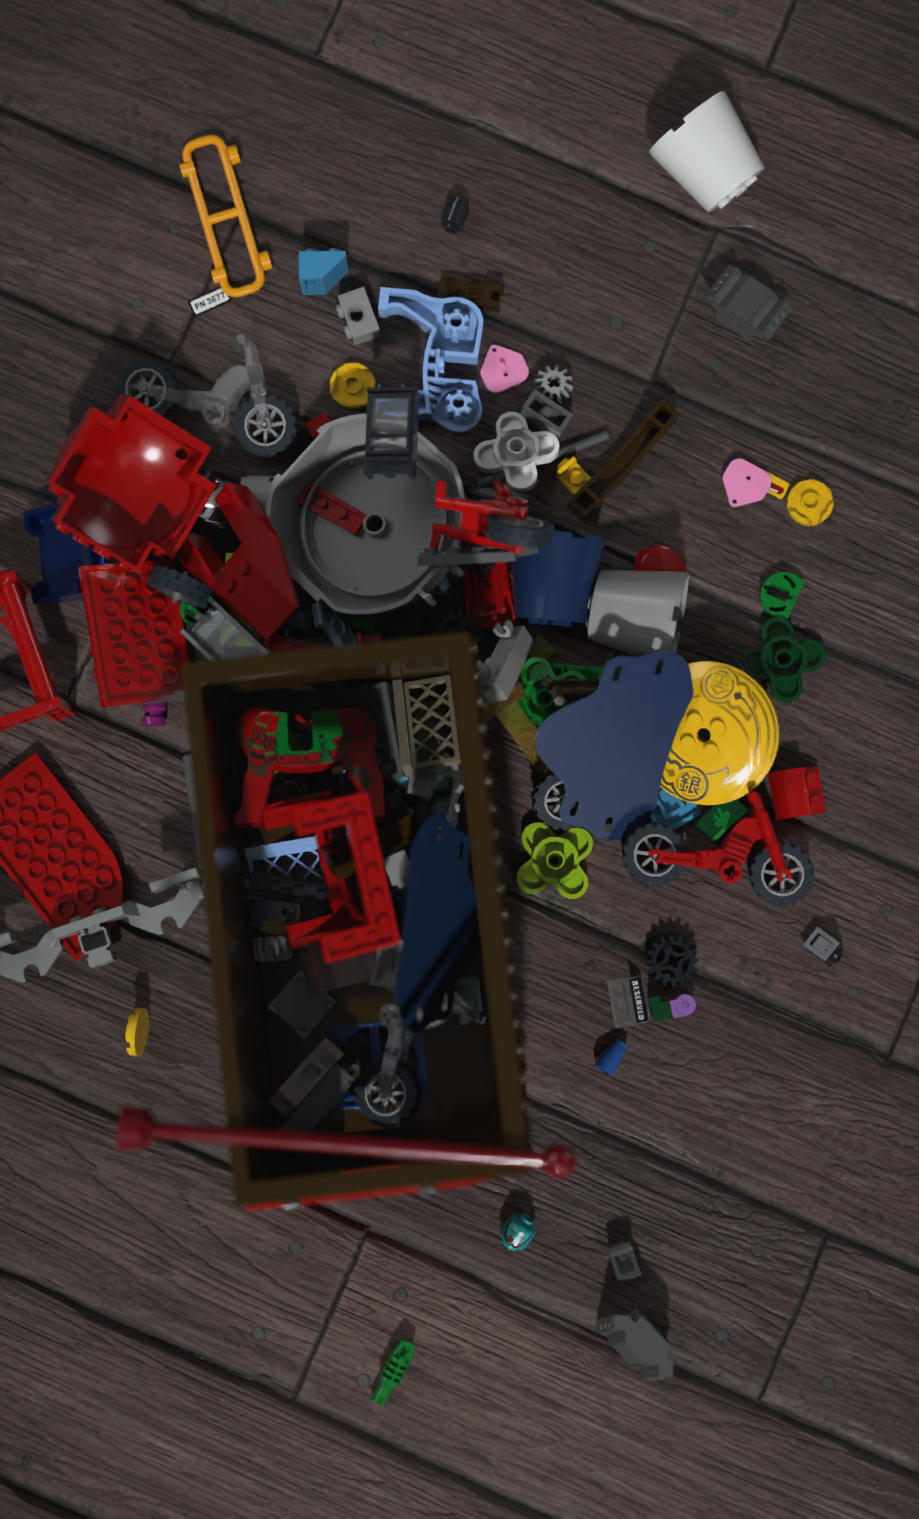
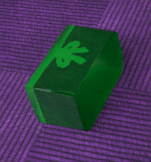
(719, 819)

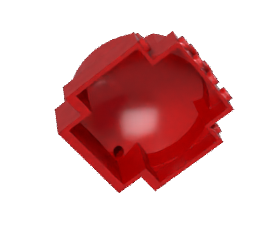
(129, 483)

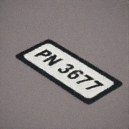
(208, 301)

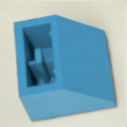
(321, 270)

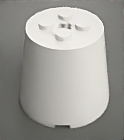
(710, 154)

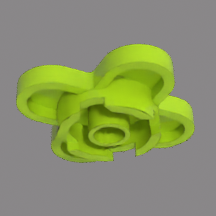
(568, 848)

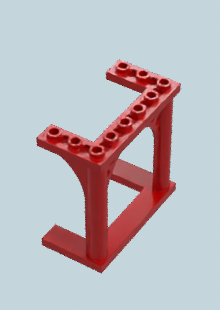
(49, 705)
(345, 929)

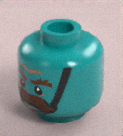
(517, 1231)

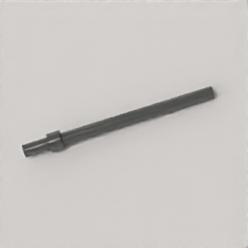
(563, 451)

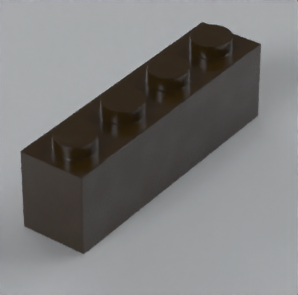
(393, 833)

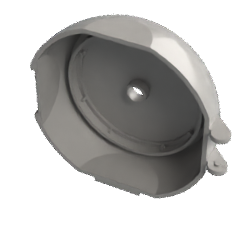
(377, 568)

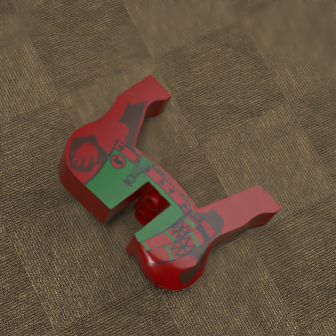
(339, 739)

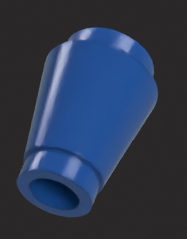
(611, 1057)

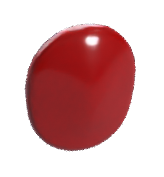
(659, 559)

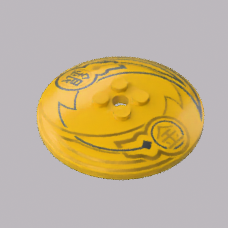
(741, 740)

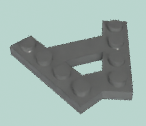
(469, 554)

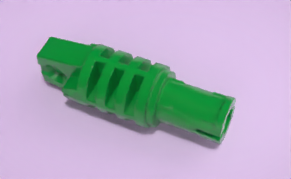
(393, 1370)

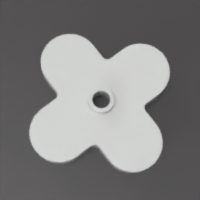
(516, 452)

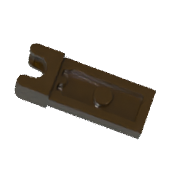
(476, 292)

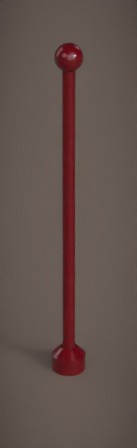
(139, 1128)

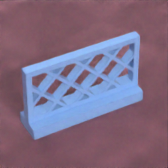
(283, 847)

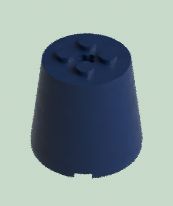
(557, 580)

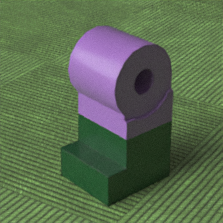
(679, 1006)

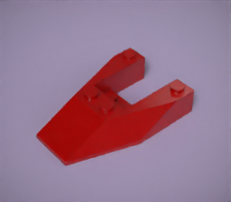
(257, 576)

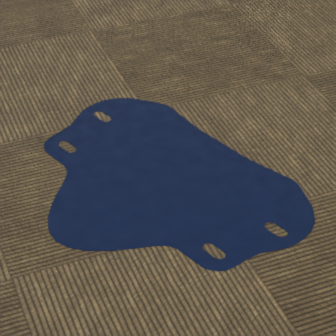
(617, 742)
(439, 924)

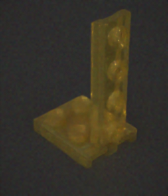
(517, 723)

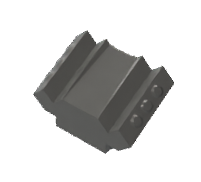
(746, 305)
(638, 1343)

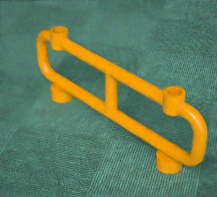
(260, 261)

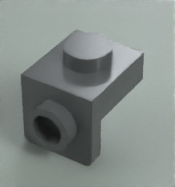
(624, 1261)

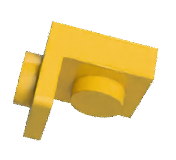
(571, 475)

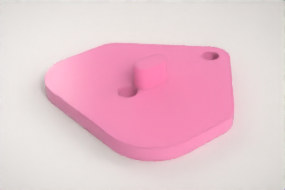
(503, 362)
(740, 488)

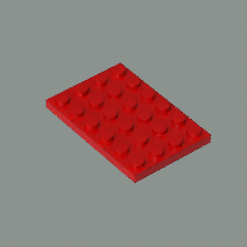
(132, 634)

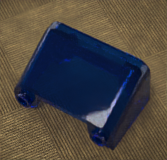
(58, 557)

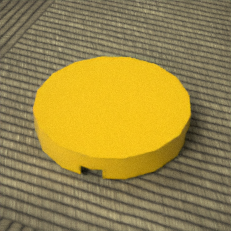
(350, 385)
(809, 502)
(137, 1031)

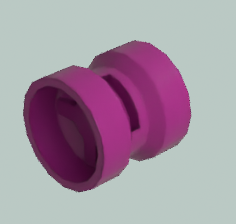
(154, 714)

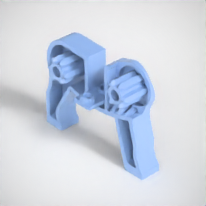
(454, 337)

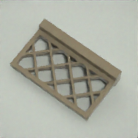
(407, 731)

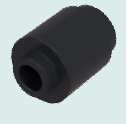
(455, 215)

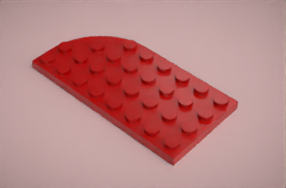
(55, 850)

